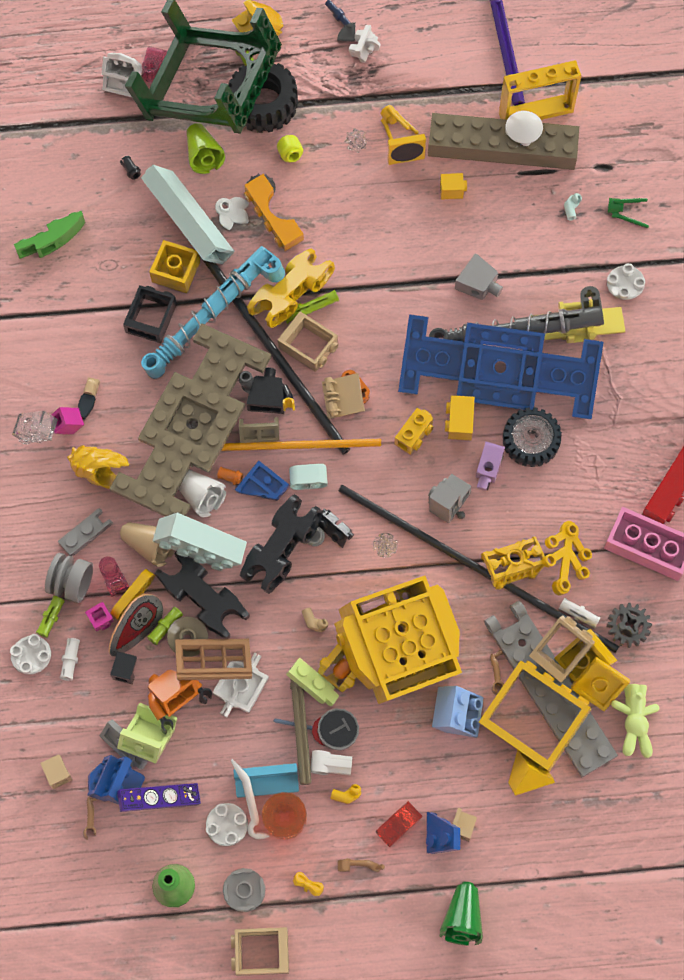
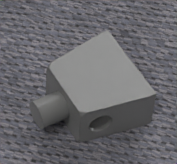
(478, 279)

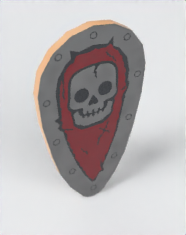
(136, 623)

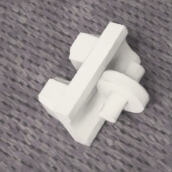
(366, 44)

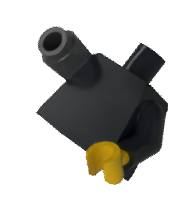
(266, 392)

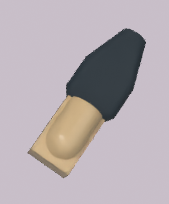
(88, 399)

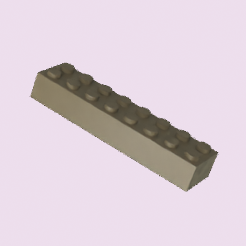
(487, 142)

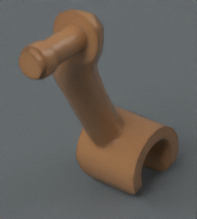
(496, 670)
(90, 817)
(344, 865)

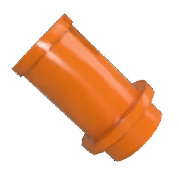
(230, 475)

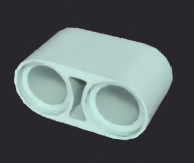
(308, 476)

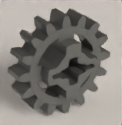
(621, 628)

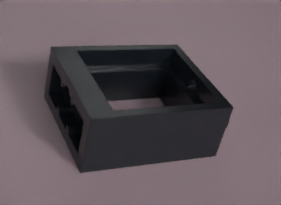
(143, 330)

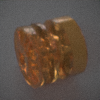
(284, 803)

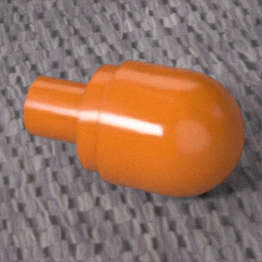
(341, 669)

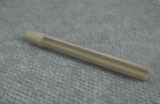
(301, 734)

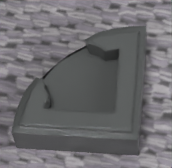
(347, 33)

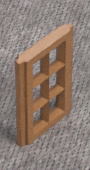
(213, 673)

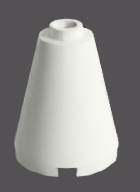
(202, 493)

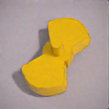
(314, 887)

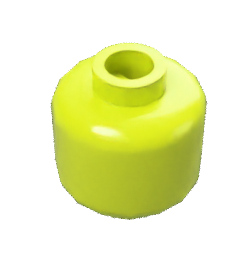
(290, 148)

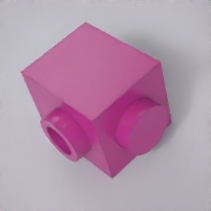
(68, 420)

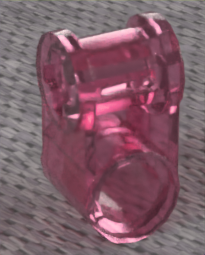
(152, 62)
(113, 579)

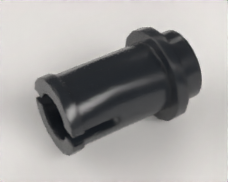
(132, 170)

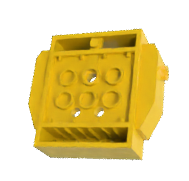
(376, 645)

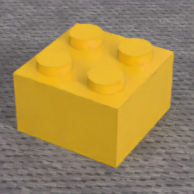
(174, 266)

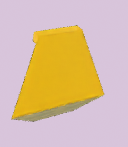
(527, 775)

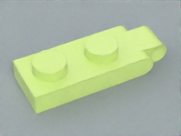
(312, 682)

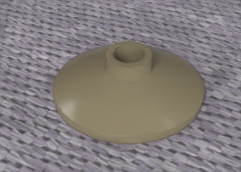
(186, 626)

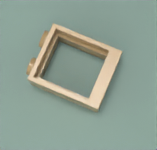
(294, 329)
(548, 663)
(236, 942)

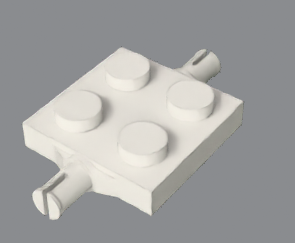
(241, 692)

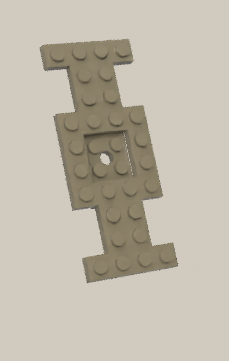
(205, 402)

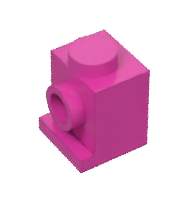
(99, 617)

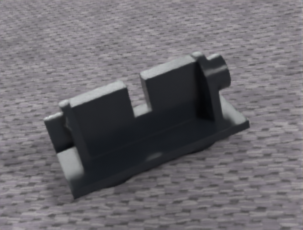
(338, 533)

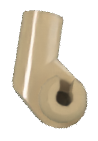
(313, 623)

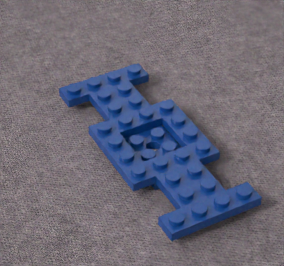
(525, 371)

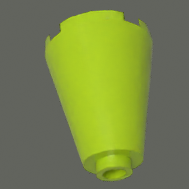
(203, 150)

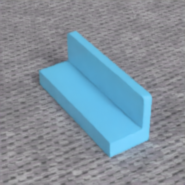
(269, 780)

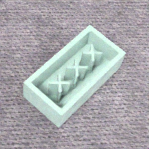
(199, 541)

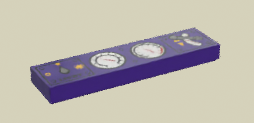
(158, 797)

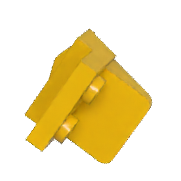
(242, 21)

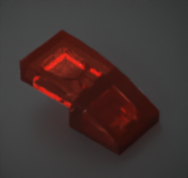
(398, 824)

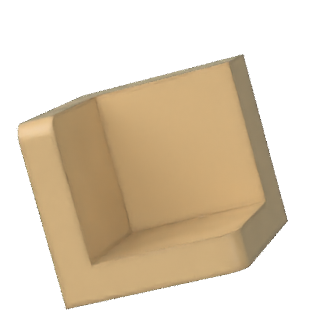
(56, 772)
(466, 824)

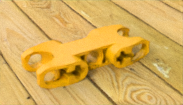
(283, 296)

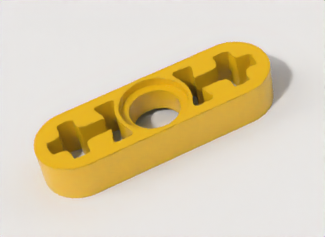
(136, 589)

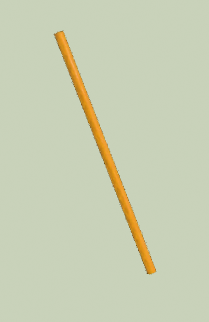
(302, 444)

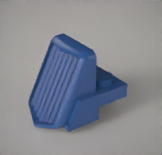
(112, 776)

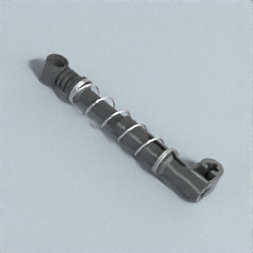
(560, 321)

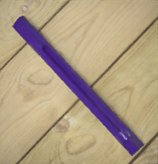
(506, 46)

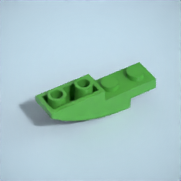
(58, 234)

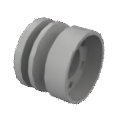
(69, 577)

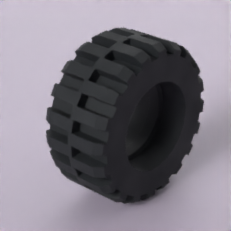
(280, 111)

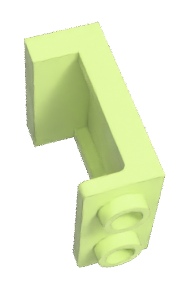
(145, 736)

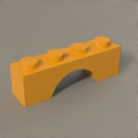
(285, 231)

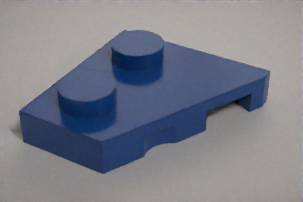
(262, 483)
(441, 835)

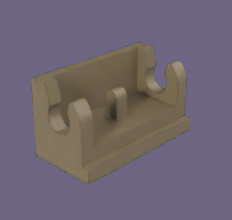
(259, 431)

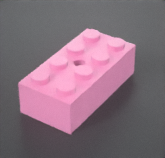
(631, 539)

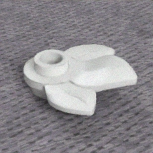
(234, 213)

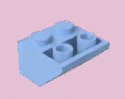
(457, 711)

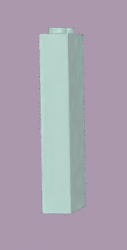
(187, 214)

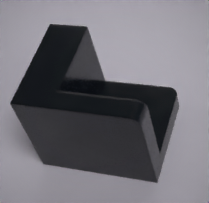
(123, 668)

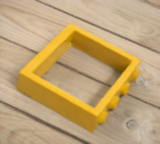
(542, 77)
(563, 690)

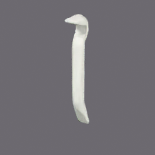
(250, 803)

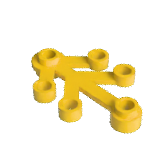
(567, 556)

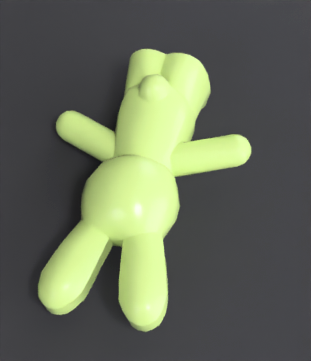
(636, 722)

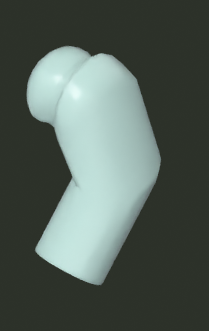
(570, 205)

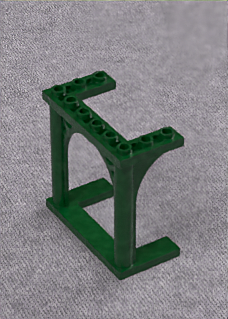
(231, 108)

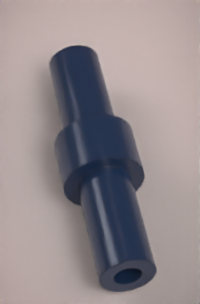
(338, 13)

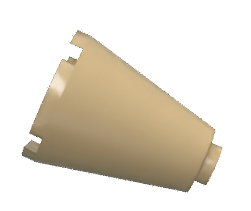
(141, 540)

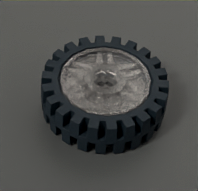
(528, 450)

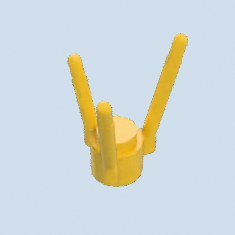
(391, 116)

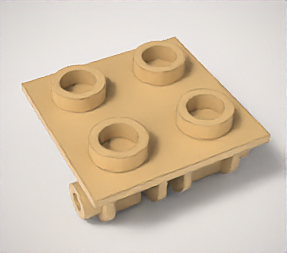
(343, 395)

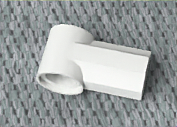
(325, 763)

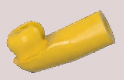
(348, 796)

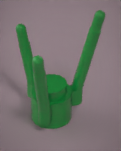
(616, 205)

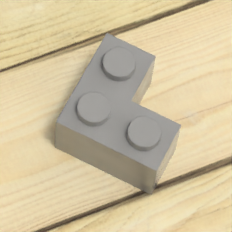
(448, 497)

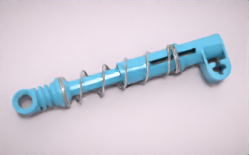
(239, 280)

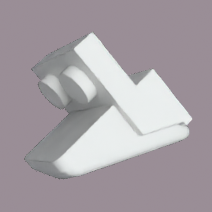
(116, 71)

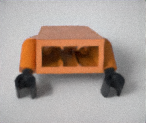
(170, 694)

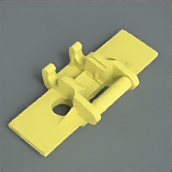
(612, 324)

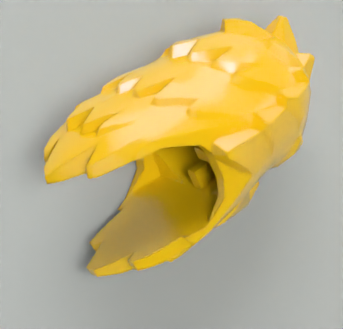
(95, 464)

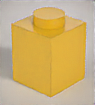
(452, 186)

